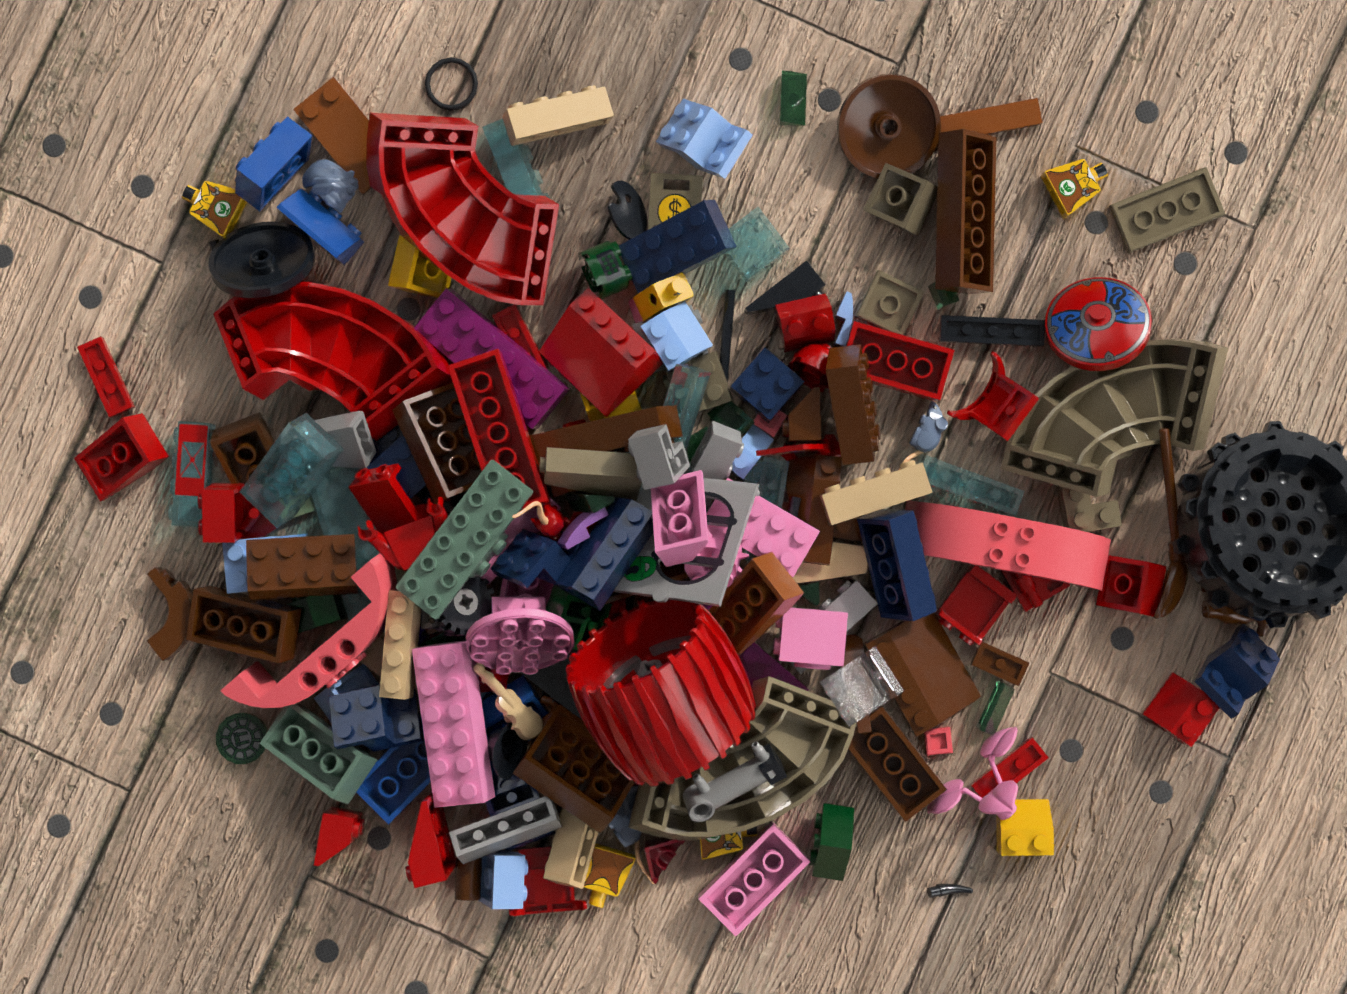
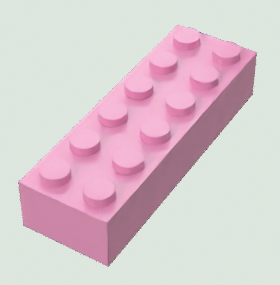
(453, 724)

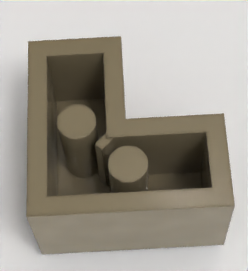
(1082, 515)

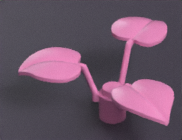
(1000, 799)

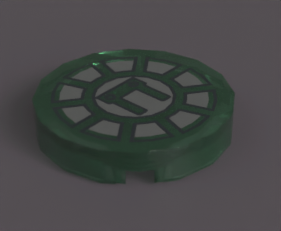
(240, 738)

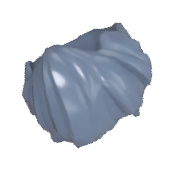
(331, 183)

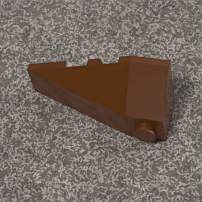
(807, 480)

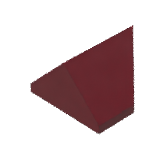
(659, 855)

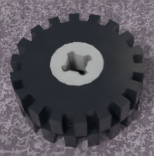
(459, 618)

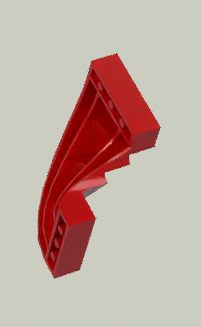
(457, 209)
(332, 345)

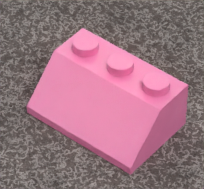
(680, 519)

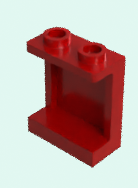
(385, 498)
(974, 605)

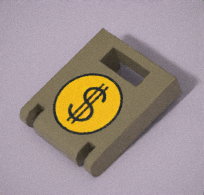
(668, 203)

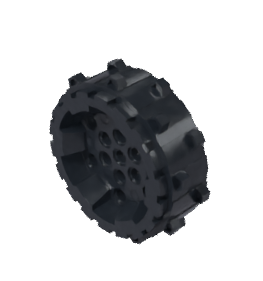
(1218, 548)

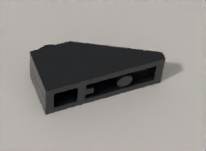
(799, 284)

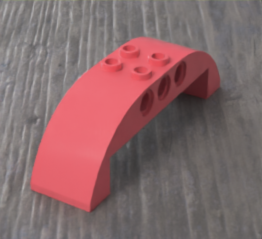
(1011, 544)
(333, 658)

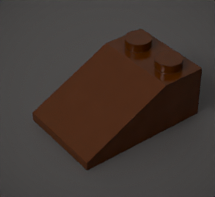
(242, 446)

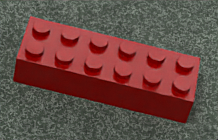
(497, 420)

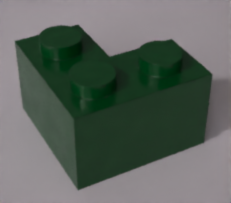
(319, 610)
(577, 613)
(833, 842)

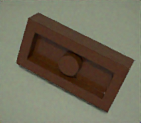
(1000, 663)

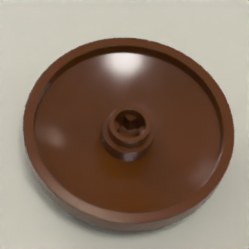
(889, 123)

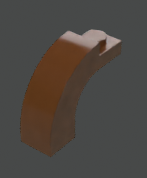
(173, 634)

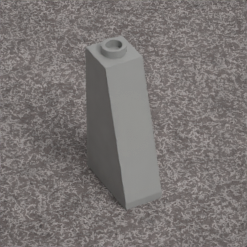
(353, 436)

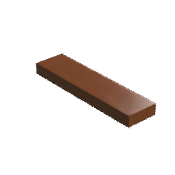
(995, 118)

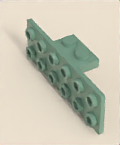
(465, 540)

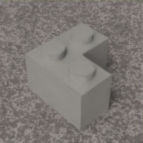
(656, 457)

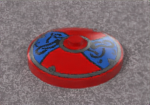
(1098, 324)

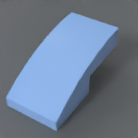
(844, 314)

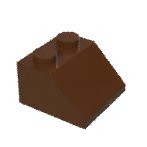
(804, 421)

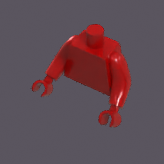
(405, 543)

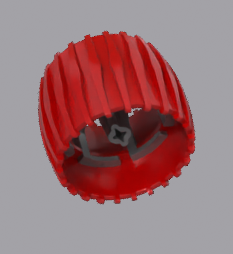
(661, 690)

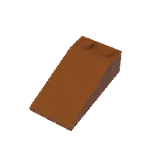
(338, 127)
(756, 601)

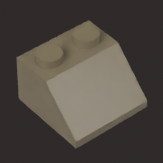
(901, 199)

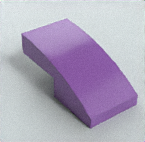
(577, 531)

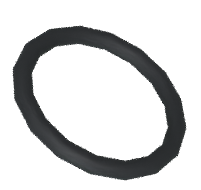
(445, 61)

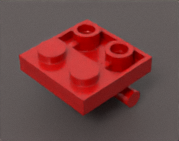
(1032, 590)

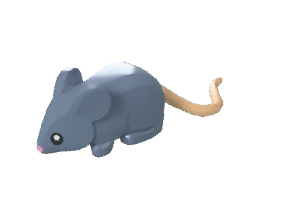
(928, 434)
(628, 836)

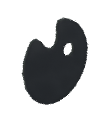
(627, 217)

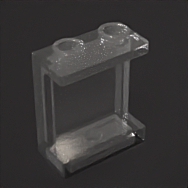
(861, 686)

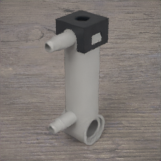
(705, 797)

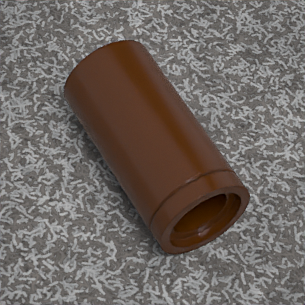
(468, 880)

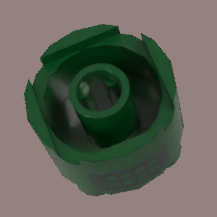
(604, 269)

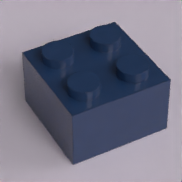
(766, 385)

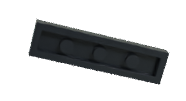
(992, 331)

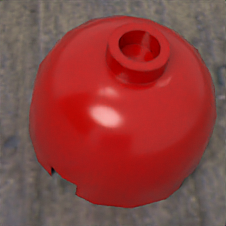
(811, 364)

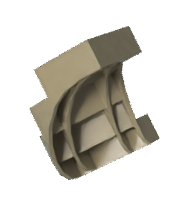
(1104, 416)
(805, 736)

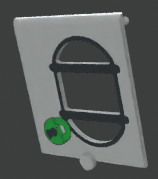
(645, 573)

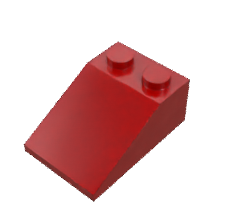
(121, 456)

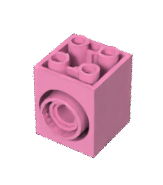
(811, 638)

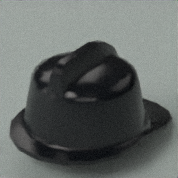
(506, 750)

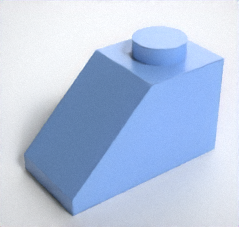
(753, 440)

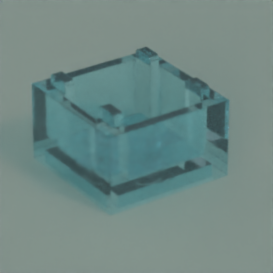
(756, 243)

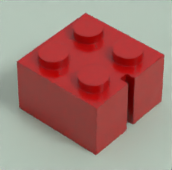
(221, 513)

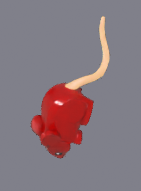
(549, 523)

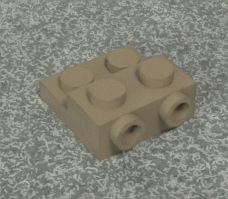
(717, 388)

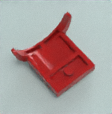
(1001, 404)
(542, 894)

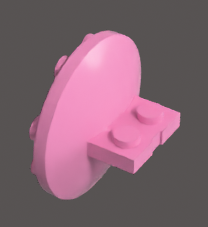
(519, 636)

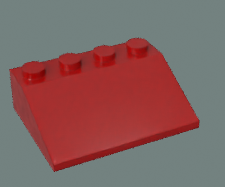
(599, 353)
(432, 849)

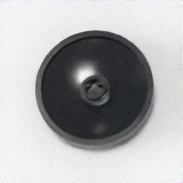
(261, 259)

